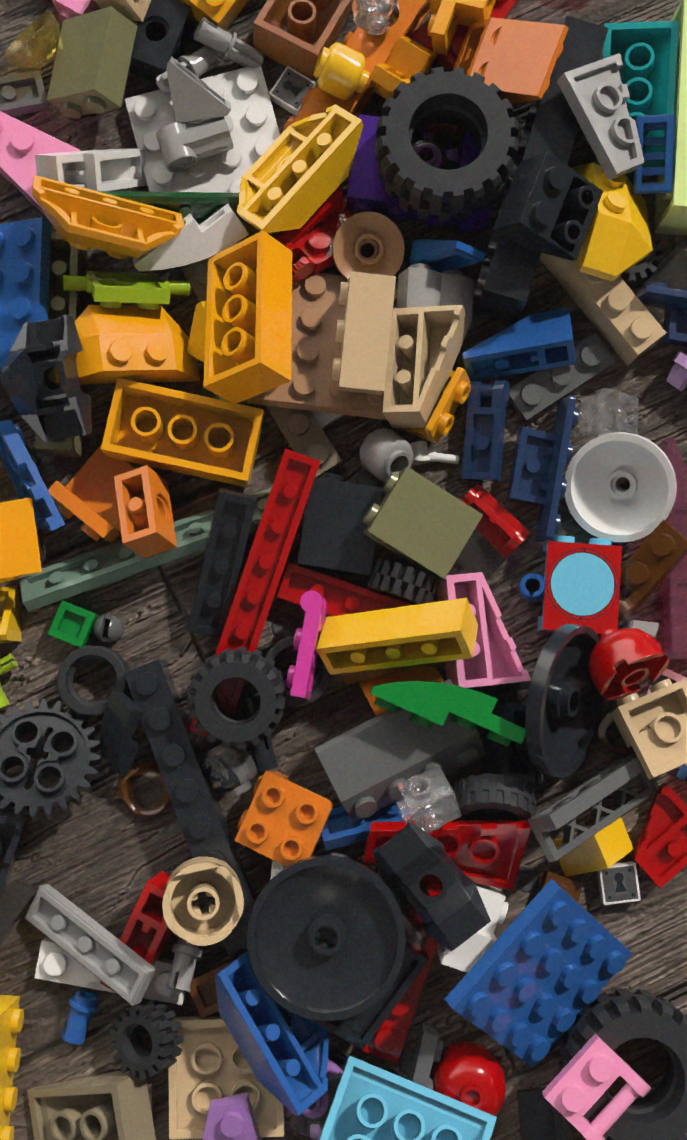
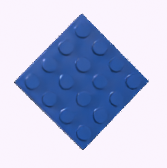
(23, 278)
(539, 975)

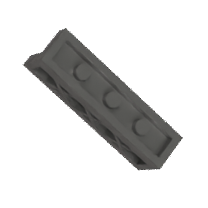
(589, 796)

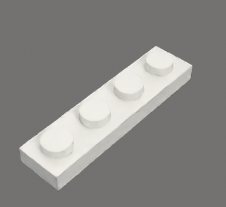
(60, 967)

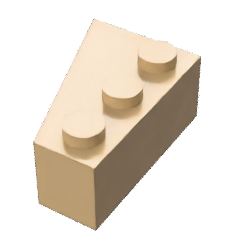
(364, 333)
(420, 361)

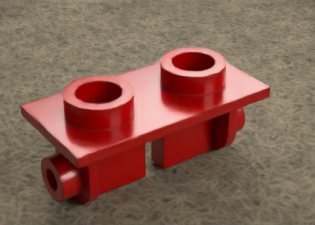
(497, 523)

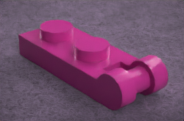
(301, 677)

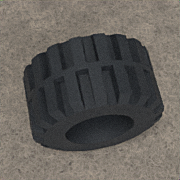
(220, 723)

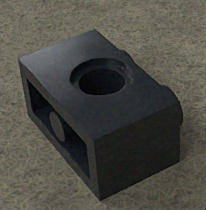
(164, 19)

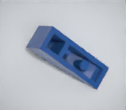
(530, 345)

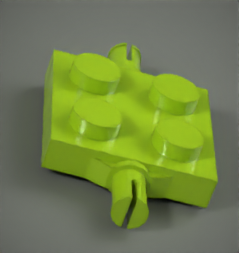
(116, 288)

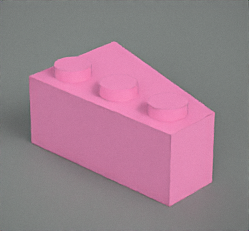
(17, 153)
(494, 651)

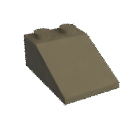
(92, 1109)

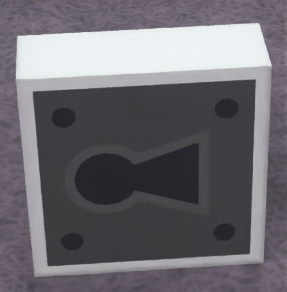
(290, 90)
(619, 883)

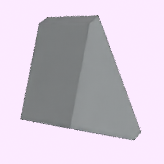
(192, 96)

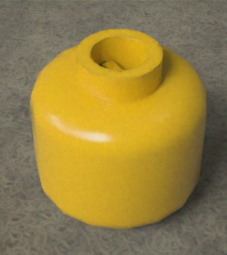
(341, 71)

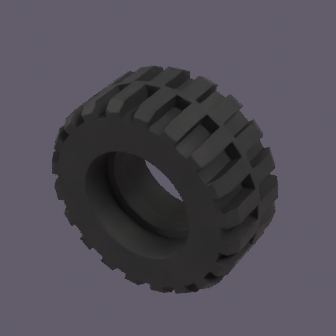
(455, 101)
(632, 1016)

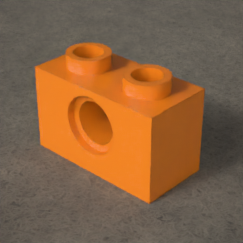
(145, 512)

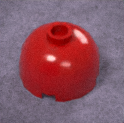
(624, 660)
(470, 1076)

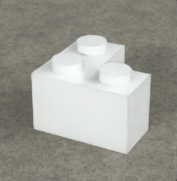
(470, 951)

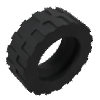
(494, 798)

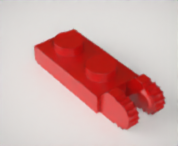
(315, 249)

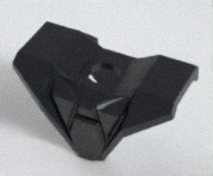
(36, 350)
(451, 914)

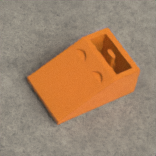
(513, 55)

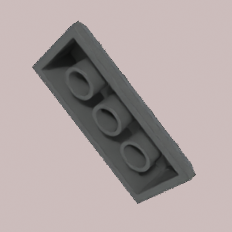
(389, 750)

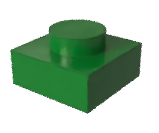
(72, 624)

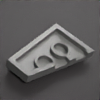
(602, 113)

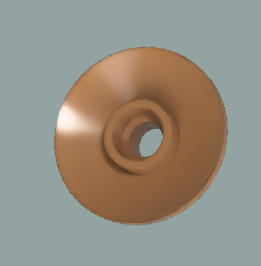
(369, 229)

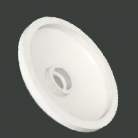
(602, 504)

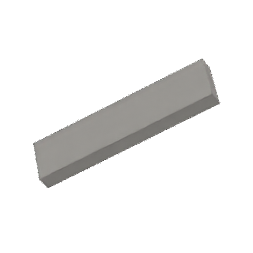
(90, 944)

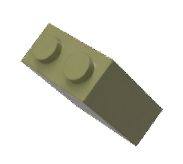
(92, 63)
(421, 523)

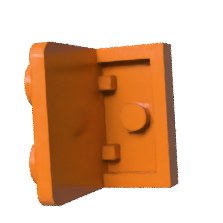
(93, 496)
(283, 819)

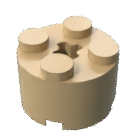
(186, 917)

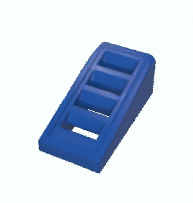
(655, 123)
(444, 254)

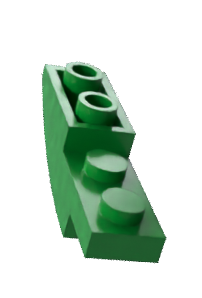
(433, 701)

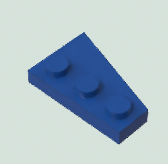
(26, 476)

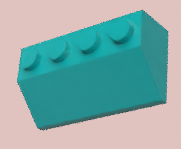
(648, 69)

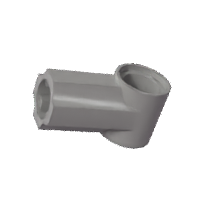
(185, 144)

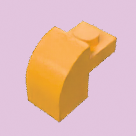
(450, 13)
(404, 61)

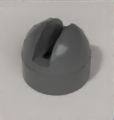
(115, 630)

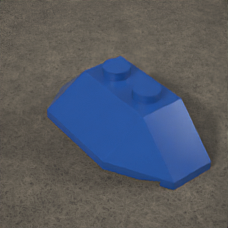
(280, 1047)

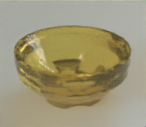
(35, 44)

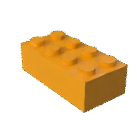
(248, 319)
(182, 432)

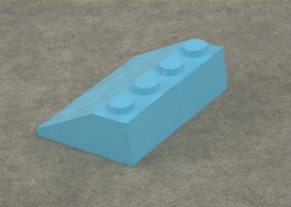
(389, 1107)

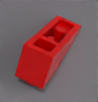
(147, 929)

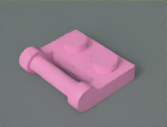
(586, 1080)

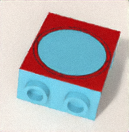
(581, 584)

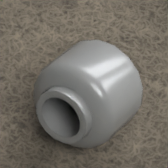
(384, 453)

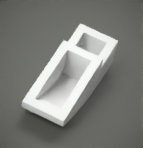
(95, 168)
(196, 241)

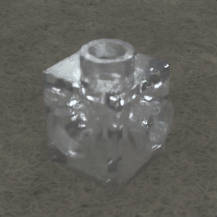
(608, 413)
(427, 800)

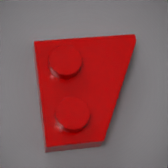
(663, 840)

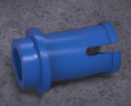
(535, 596)
(79, 1017)

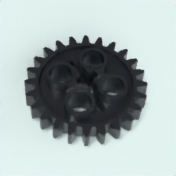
(71, 766)

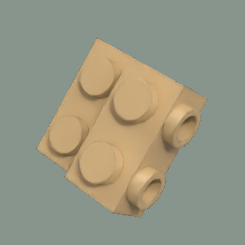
(656, 726)

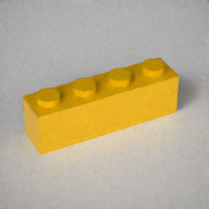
(398, 637)

